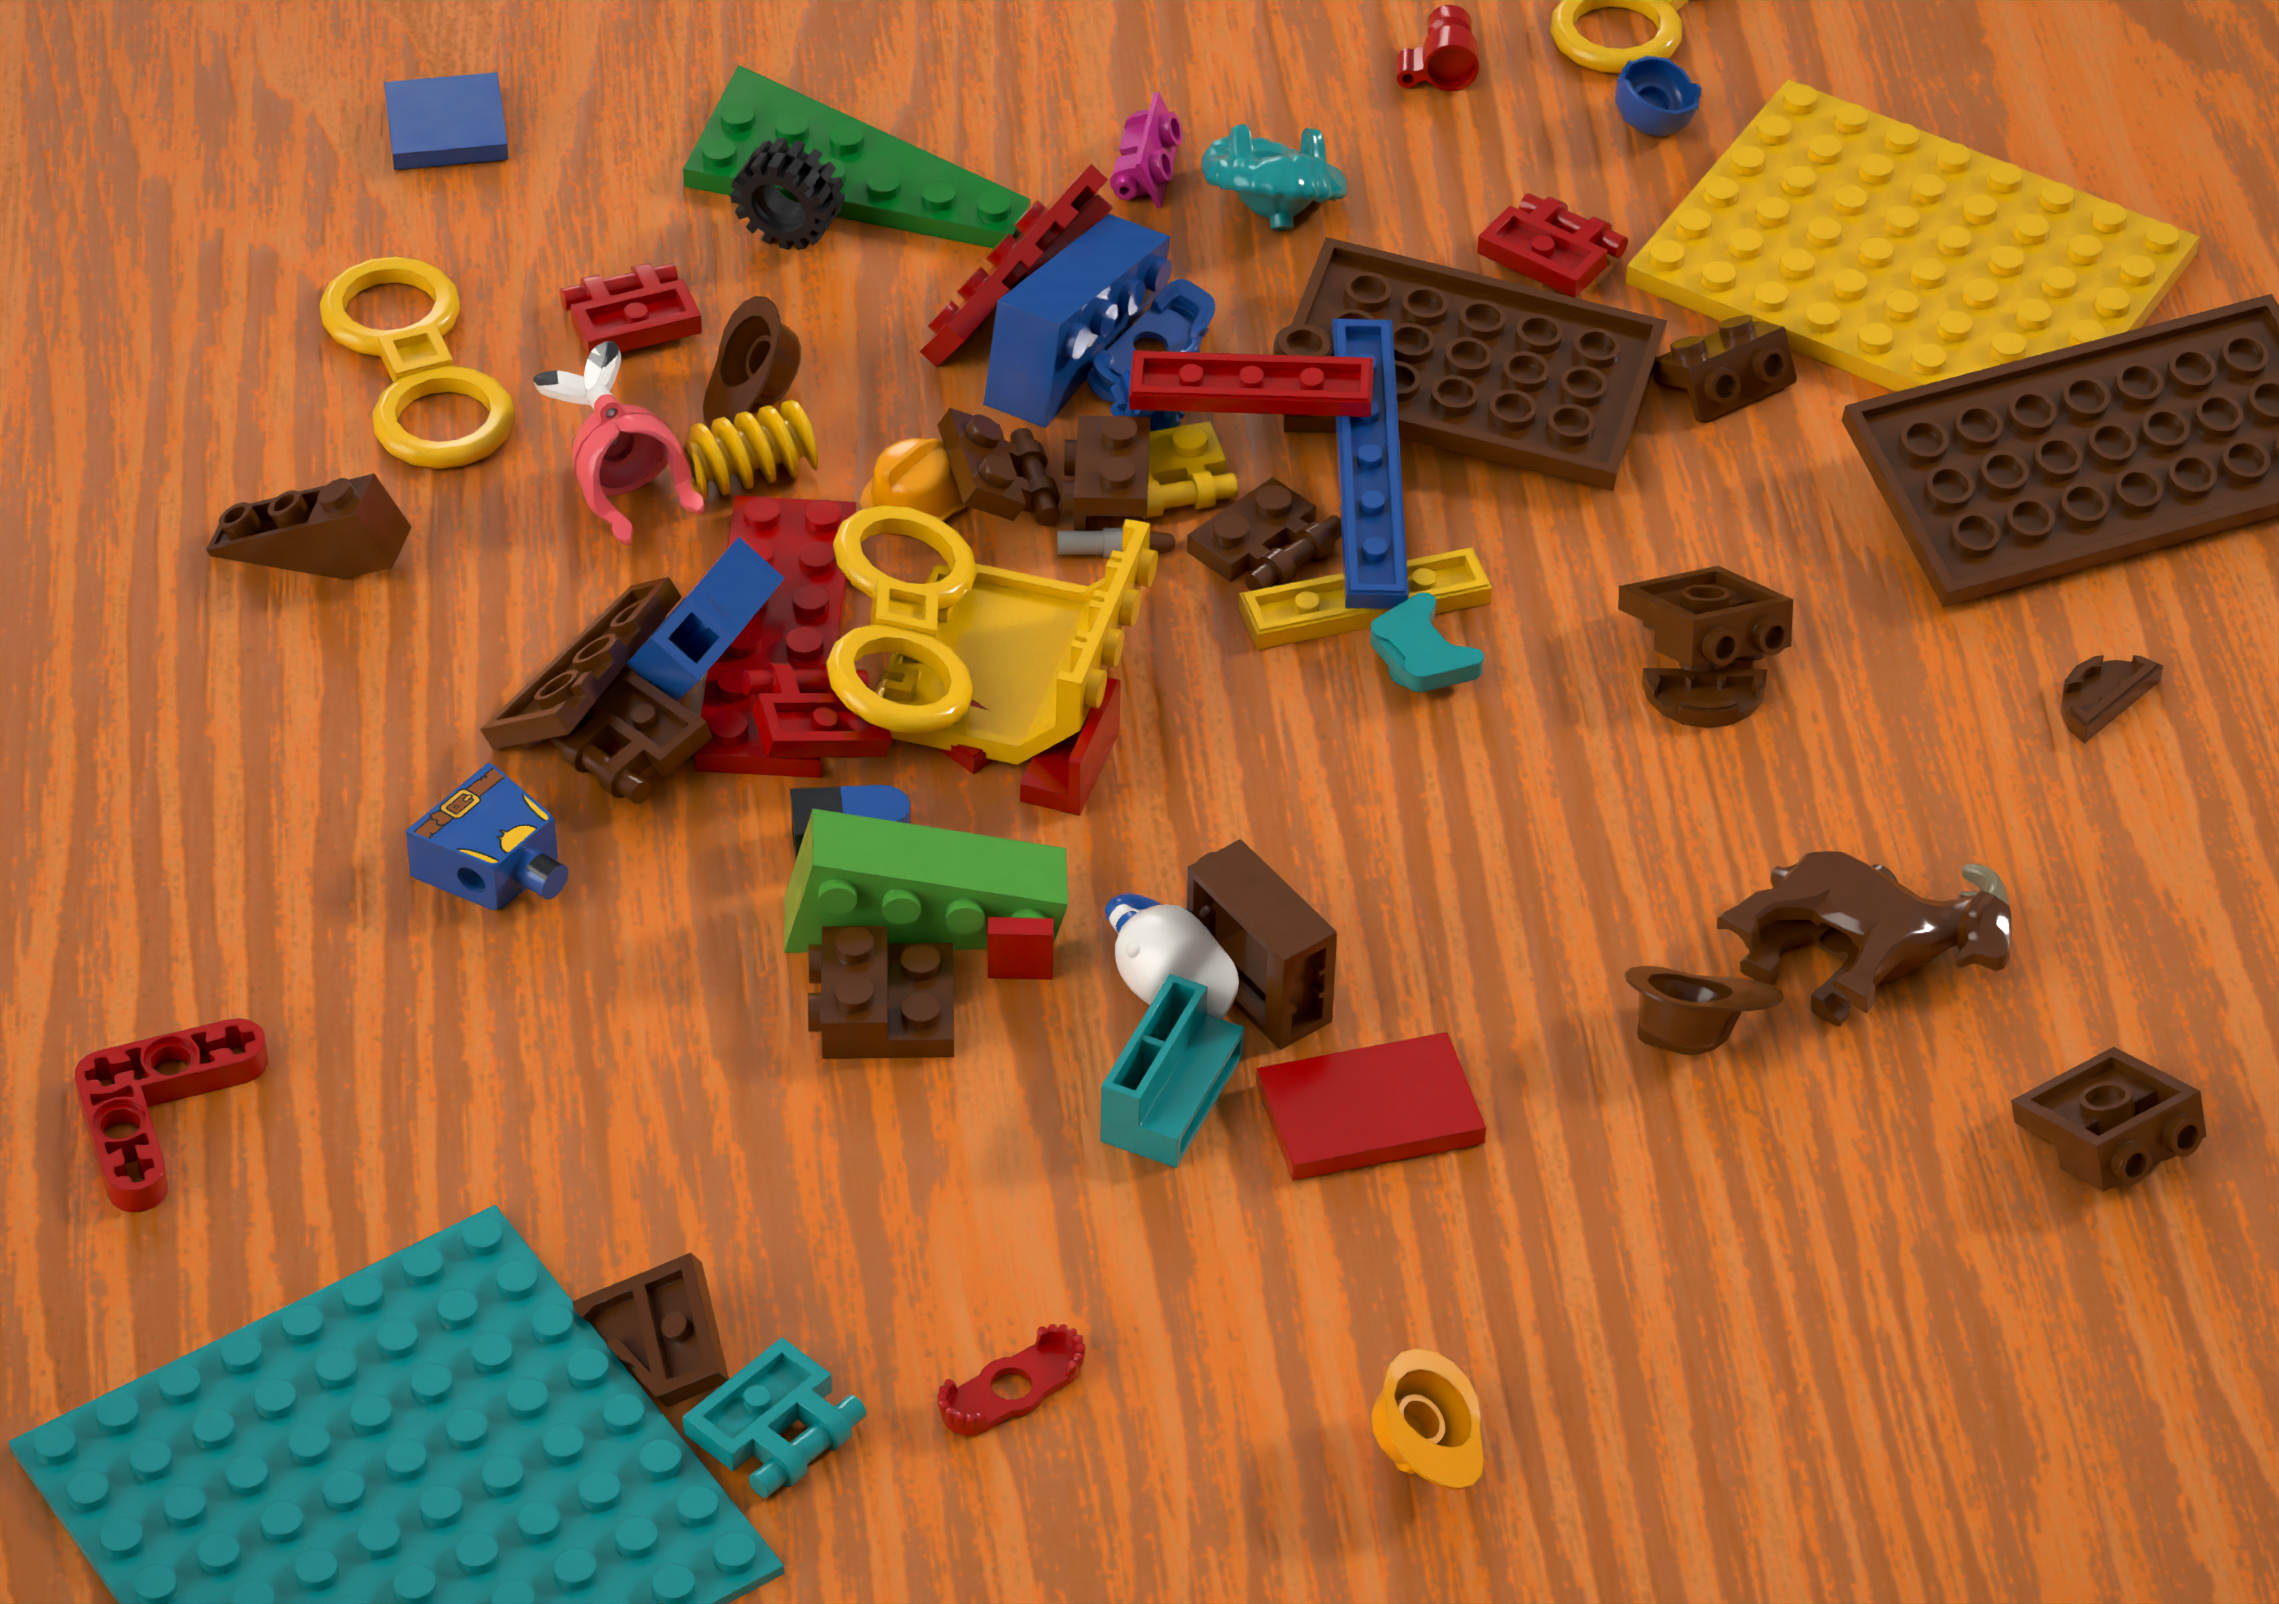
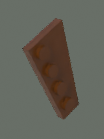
(583, 670)

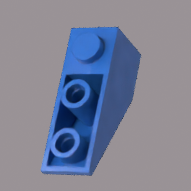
(706, 620)

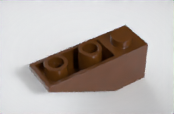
(319, 531)

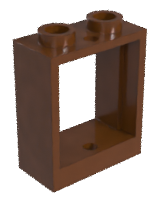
(1272, 937)

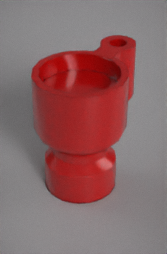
(1447, 56)

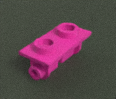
(1147, 153)

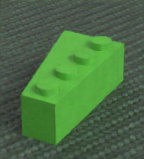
(916, 882)

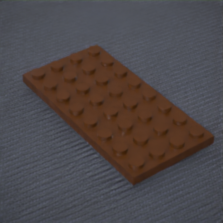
(2082, 451)

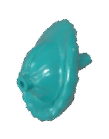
(1271, 176)

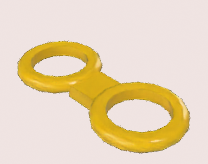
(1613, 60)
(417, 362)
(902, 620)

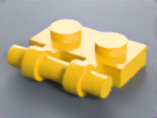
(1187, 469)

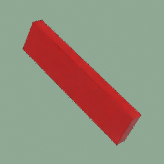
(1251, 383)

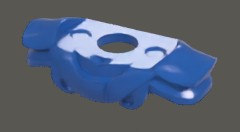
(1175, 318)

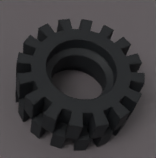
(801, 176)

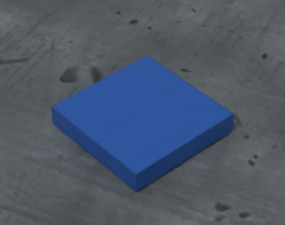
(446, 121)

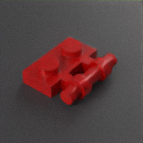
(1551, 244)
(632, 308)
(805, 717)

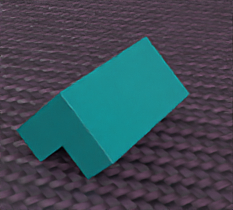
(1169, 1074)

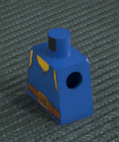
(487, 843)

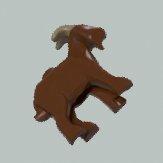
(1869, 923)

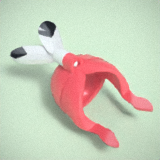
(619, 442)

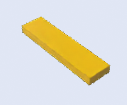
(1318, 608)

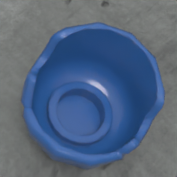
(1656, 96)

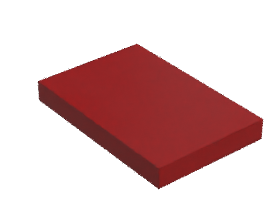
(1370, 1106)

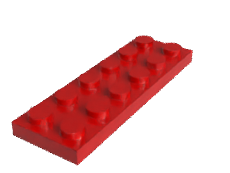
(791, 627)

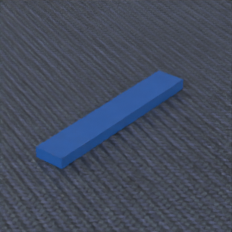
(1371, 475)

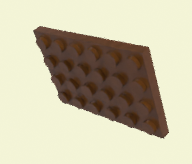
(1496, 361)

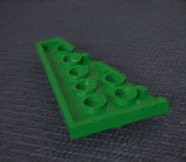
(881, 175)

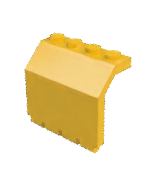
(1030, 651)

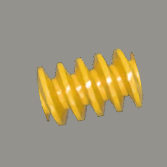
(750, 446)

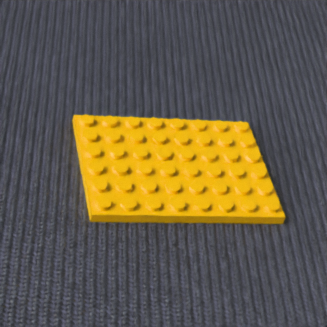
(1902, 247)

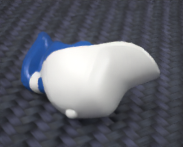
(1167, 941)

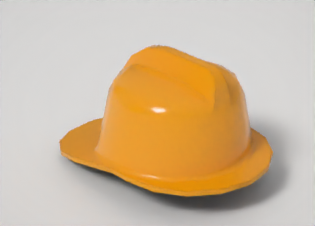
(914, 476)
(1430, 1420)

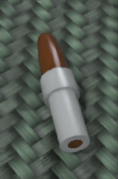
(1105, 541)

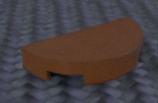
(2103, 690)
(1705, 697)

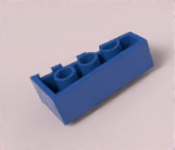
(1069, 313)

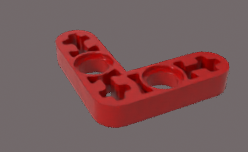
(129, 1098)

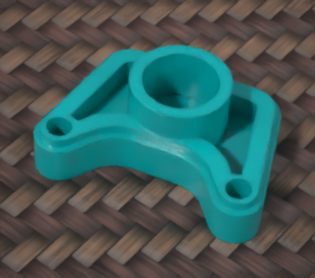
(1417, 651)

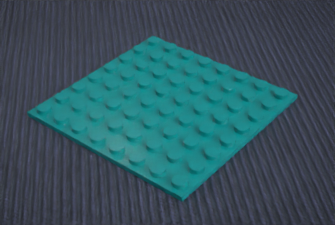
(398, 1445)

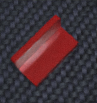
(1068, 770)

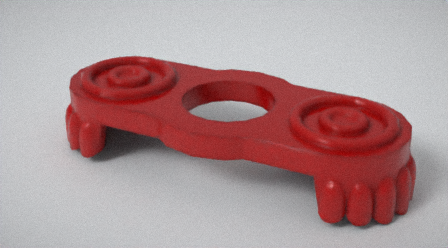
(1047, 1365)

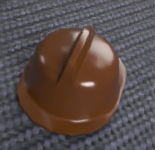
(753, 362)
(1691, 1010)

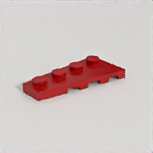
(1009, 261)

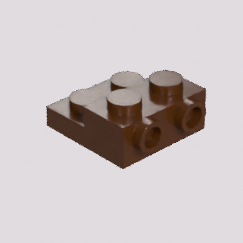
(1710, 617)
(880, 995)
(2113, 1118)

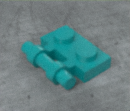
(761, 1403)

